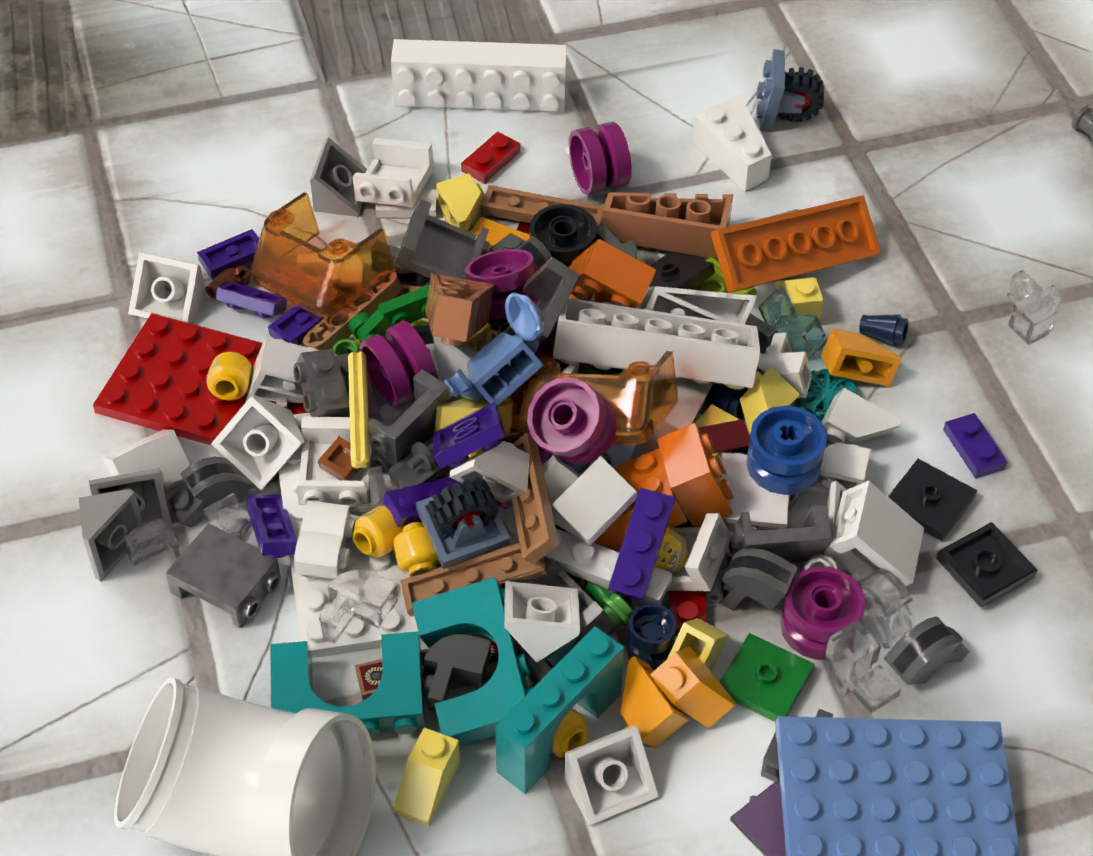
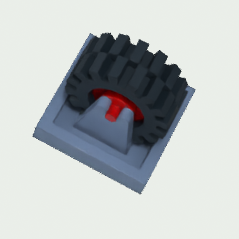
(787, 93)
(463, 522)

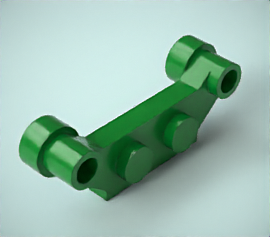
(406, 307)

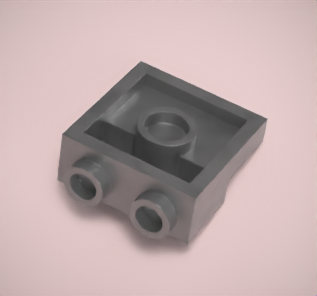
(326, 384)

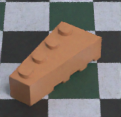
(667, 221)
(457, 307)

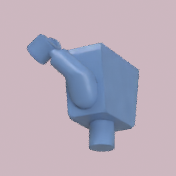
(505, 360)

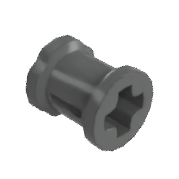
(1084, 121)

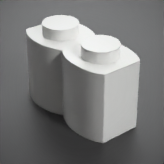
(323, 540)

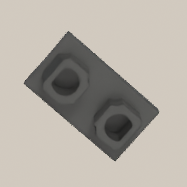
(418, 466)

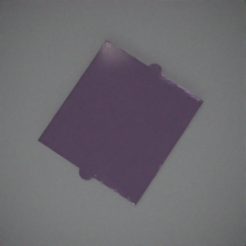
(763, 821)

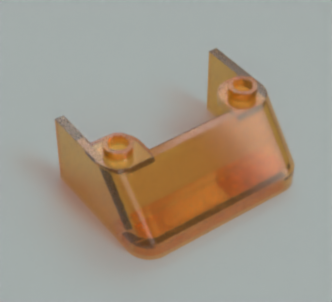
(314, 277)
(639, 396)

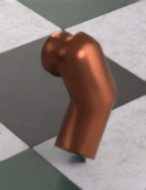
(238, 275)

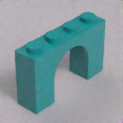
(475, 612)
(585, 677)
(392, 707)

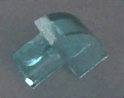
(802, 330)

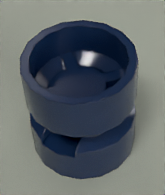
(651, 634)

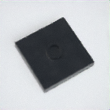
(680, 271)
(932, 498)
(986, 564)

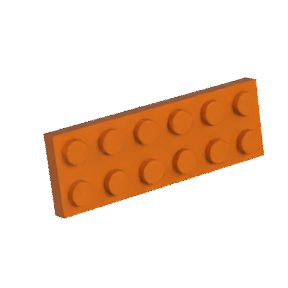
(795, 243)

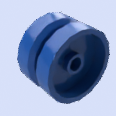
(786, 450)

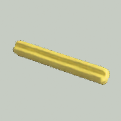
(358, 410)

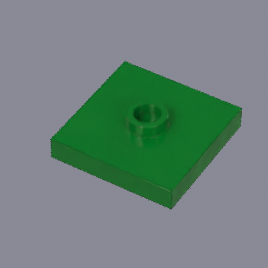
(766, 677)

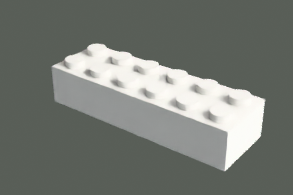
(479, 75)
(624, 335)

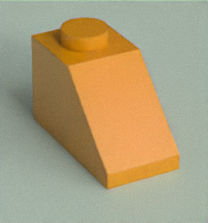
(859, 358)
(693, 687)
(647, 705)

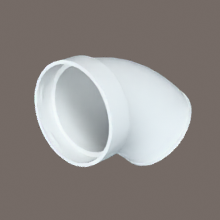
(247, 777)

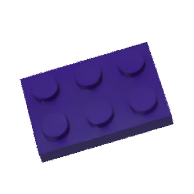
(473, 432)

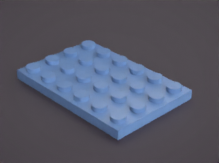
(894, 787)

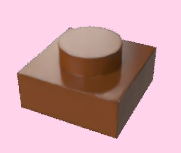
(338, 460)

